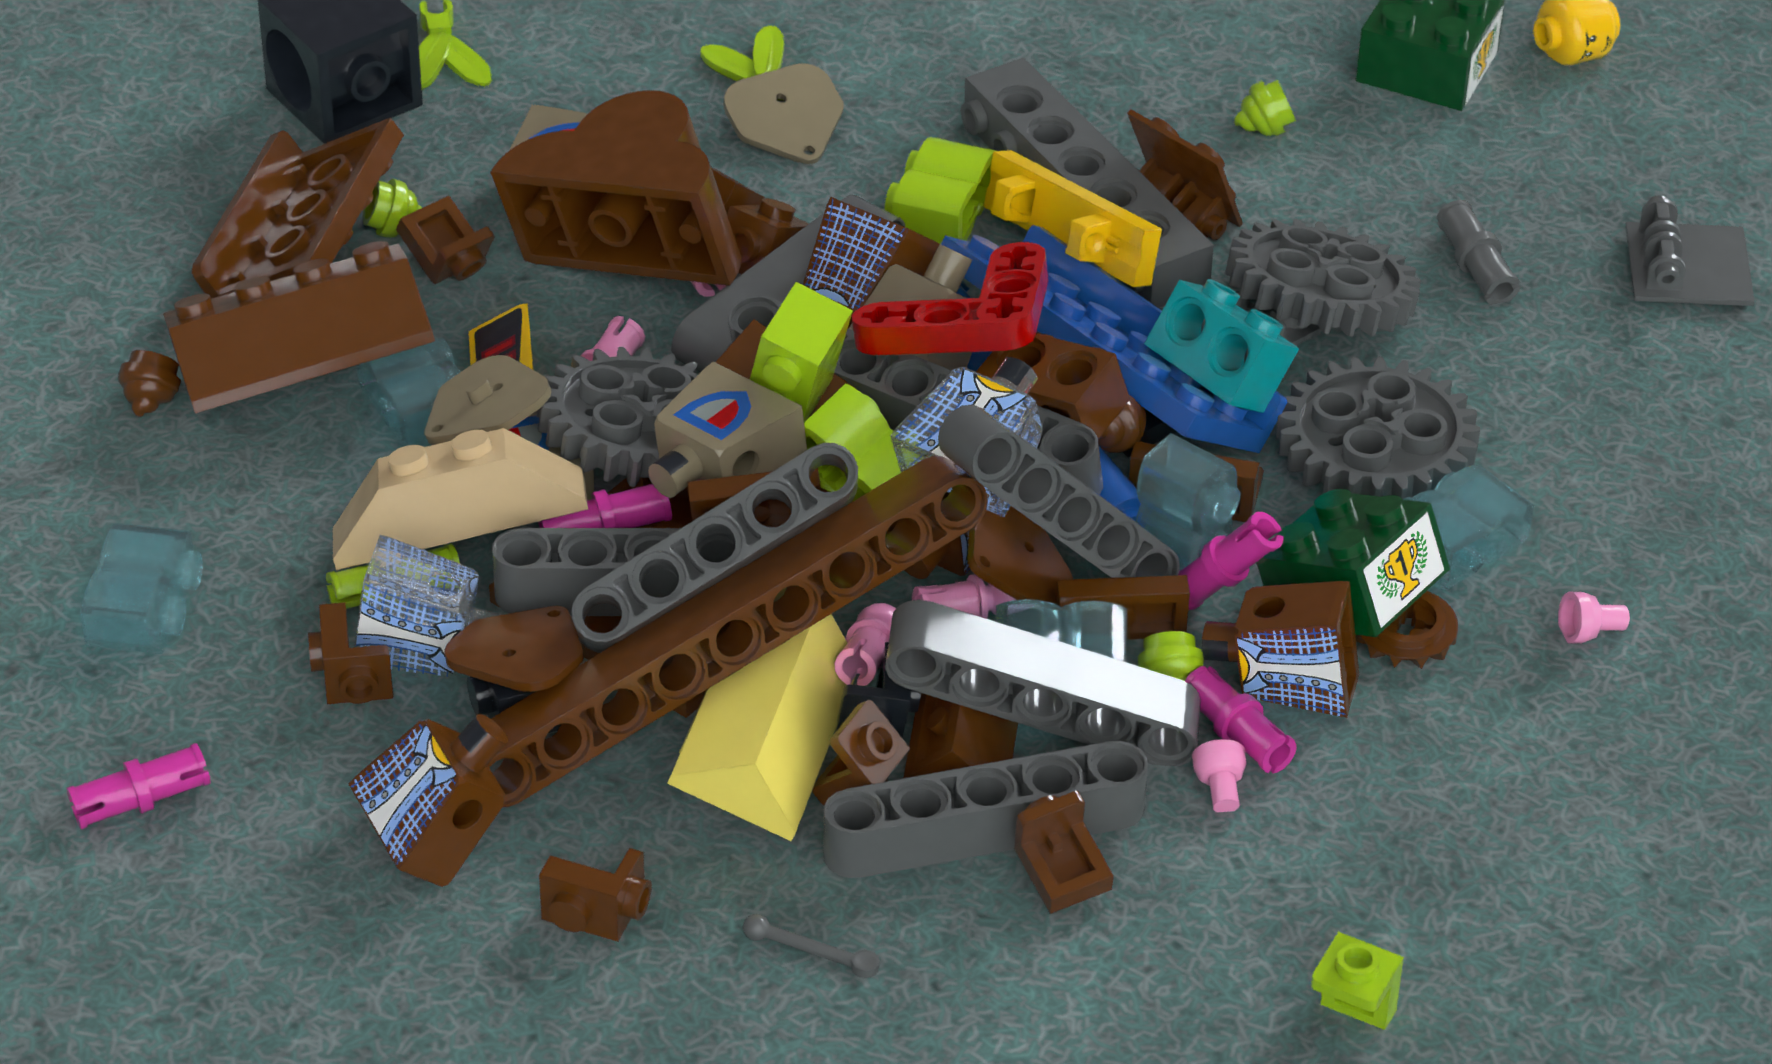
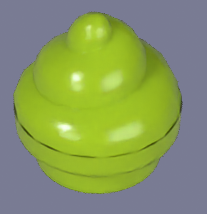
(1261, 102)
(389, 204)
(1171, 654)

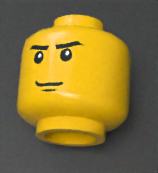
(1576, 29)

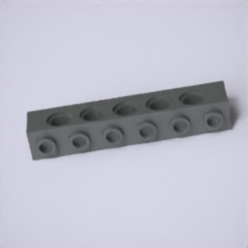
(1024, 113)

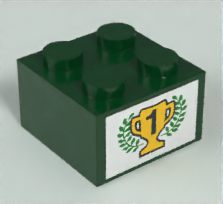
(1430, 48)
(1376, 543)

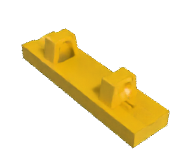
(1084, 221)

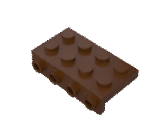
(295, 206)

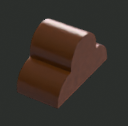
(621, 195)

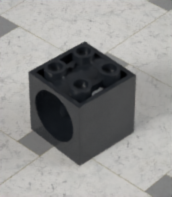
(341, 61)

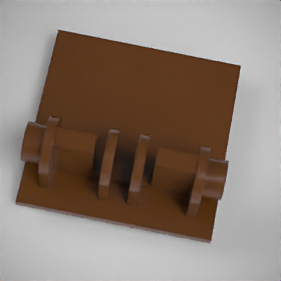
(1186, 175)

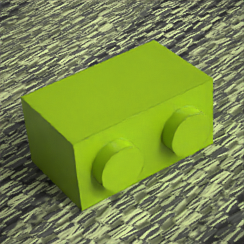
(801, 347)

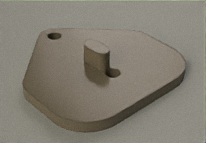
(788, 127)
(486, 397)

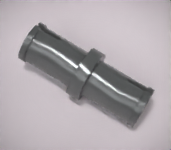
(1478, 252)

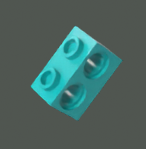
(1218, 352)

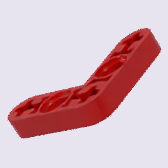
(998, 320)

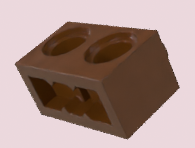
(1071, 379)

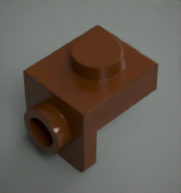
(762, 229)
(445, 241)
(349, 673)
(866, 752)
(1061, 852)
(593, 899)

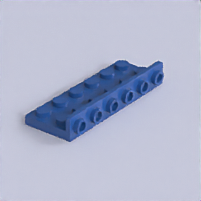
(1101, 312)

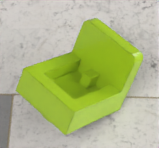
(1359, 980)

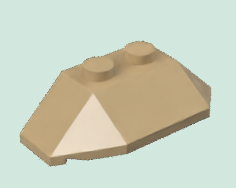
(456, 493)

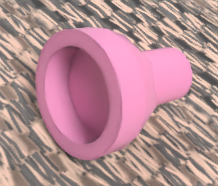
(1583, 617)
(1220, 766)

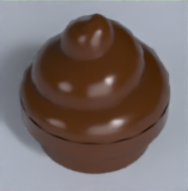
(148, 380)
(1124, 429)

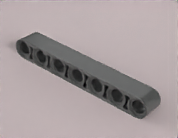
(905, 380)

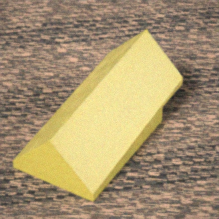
(766, 732)

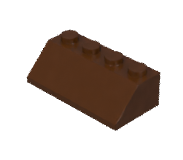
(297, 325)

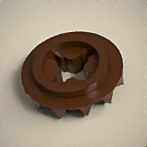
(1432, 633)

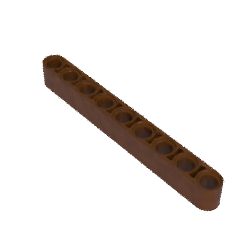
(755, 625)

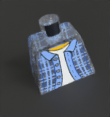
(1002, 397)
(415, 605)

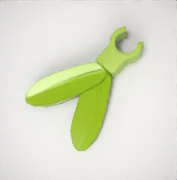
(445, 48)
(767, 56)

